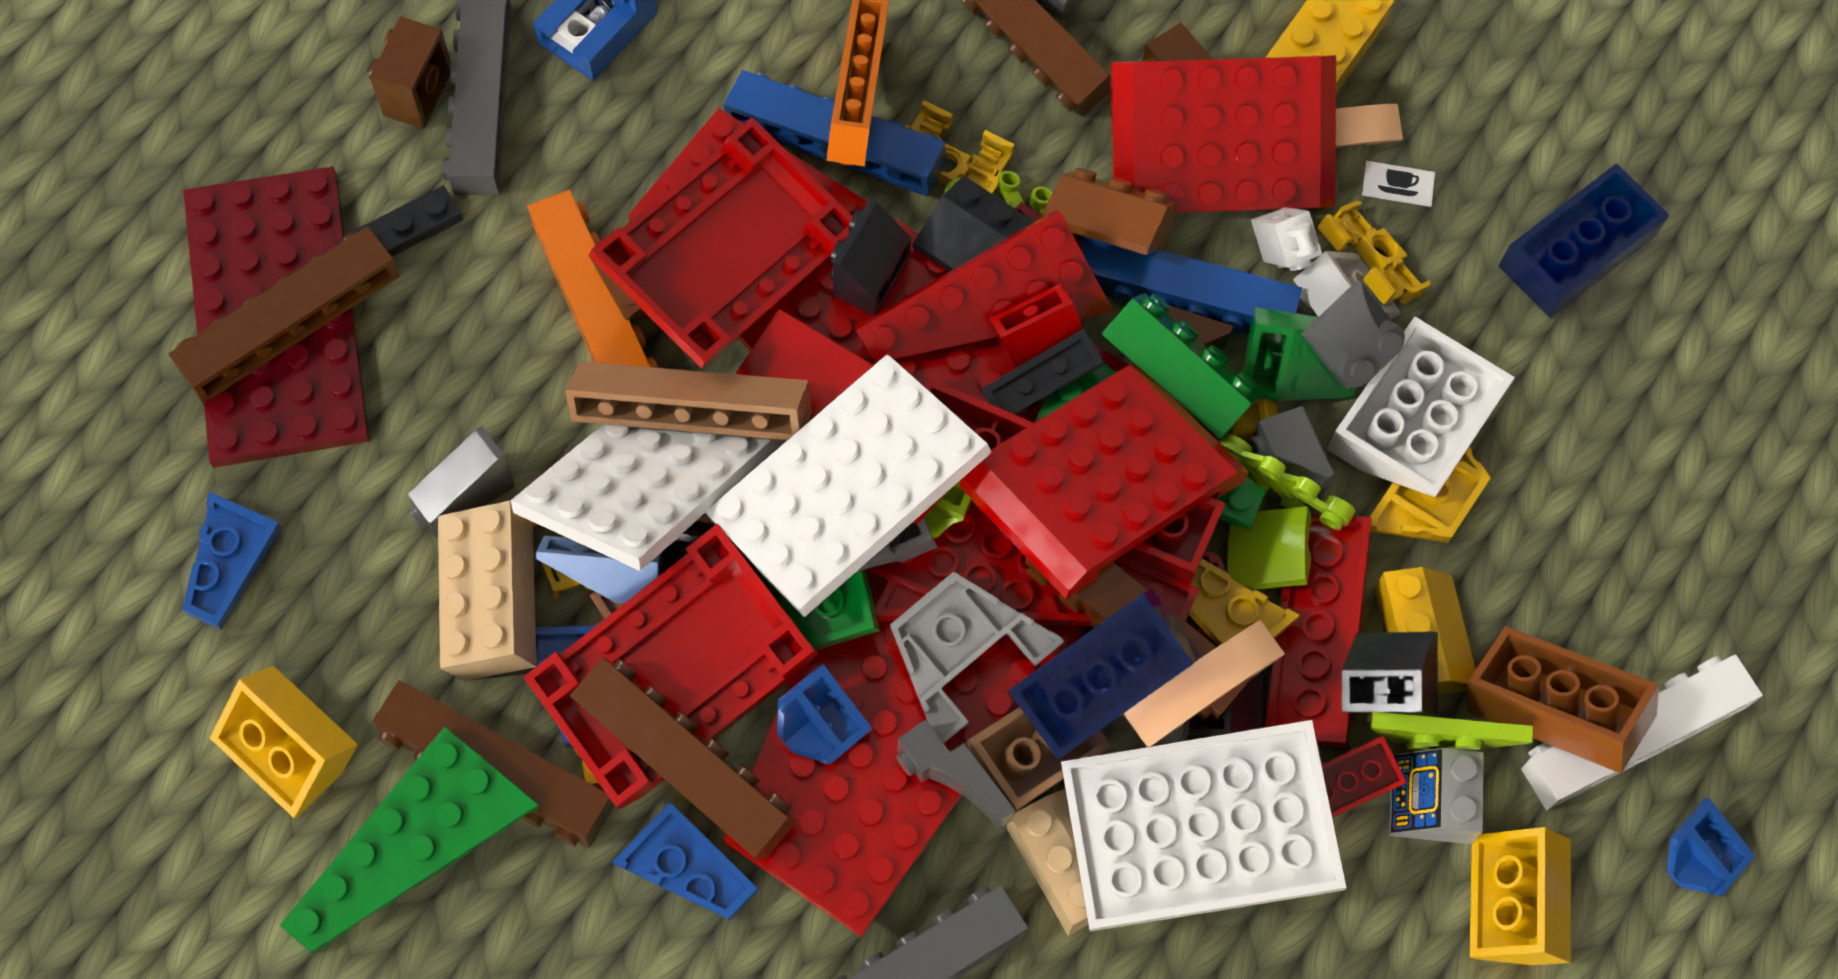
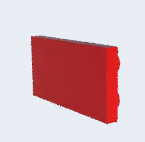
(799, 352)

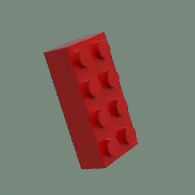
(1361, 775)

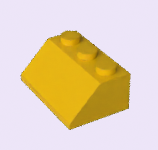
(1428, 602)
(282, 739)
(1521, 897)

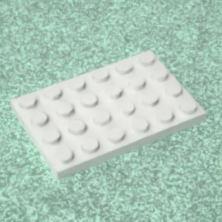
(847, 484)
(638, 487)
(1202, 826)

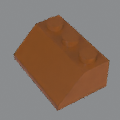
(1113, 211)

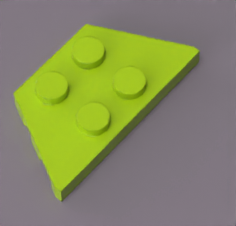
(1424, 732)

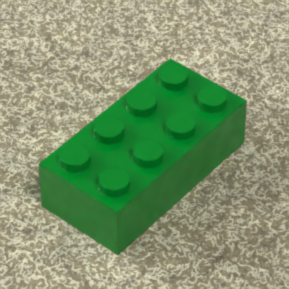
(1182, 363)

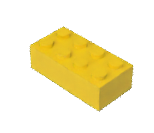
(1336, 29)

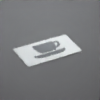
(1398, 183)

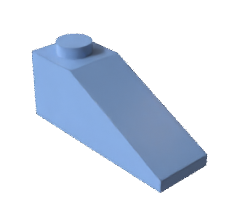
(597, 570)

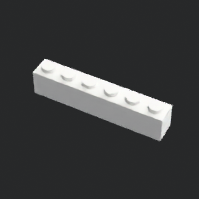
(1682, 712)

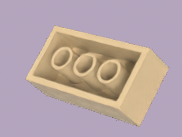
(486, 592)

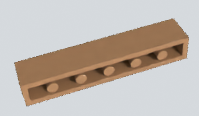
(688, 400)

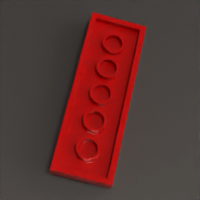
(1309, 675)

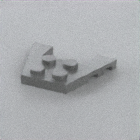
(950, 632)

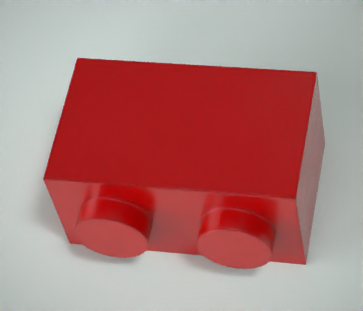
(1036, 325)

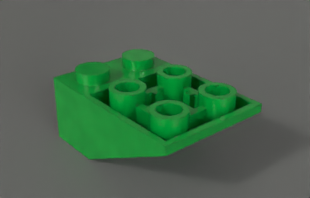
(1284, 361)

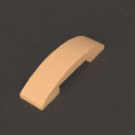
(1368, 125)
(1203, 683)

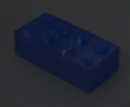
(1583, 240)
(1104, 673)

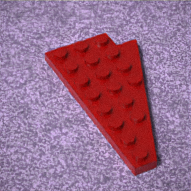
(993, 563)

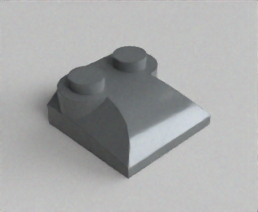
(1354, 337)

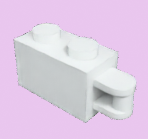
(1287, 238)

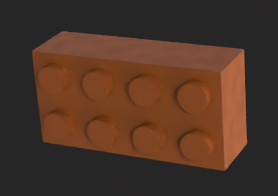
(1564, 697)

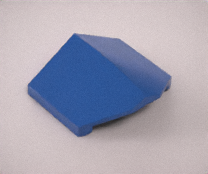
(819, 718)
(1707, 851)

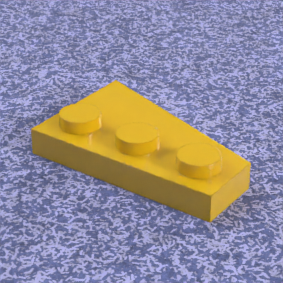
(1228, 607)

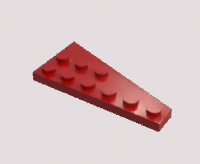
(960, 303)

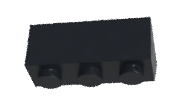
(967, 224)

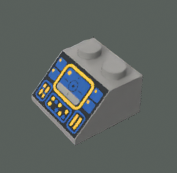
(1440, 796)

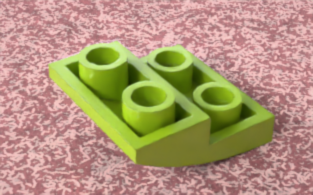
(1272, 551)

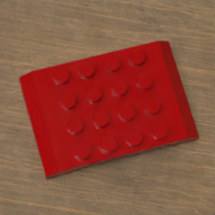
(1227, 131)
(725, 243)
(1100, 477)
(697, 635)

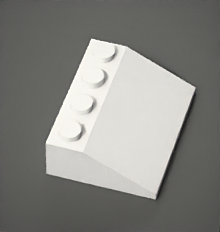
(1420, 411)

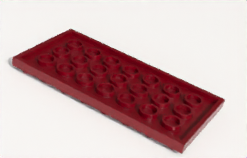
(239, 247)

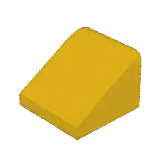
(1248, 422)

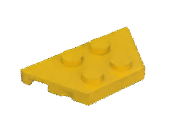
(1428, 517)

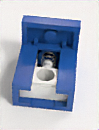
(606, 29)

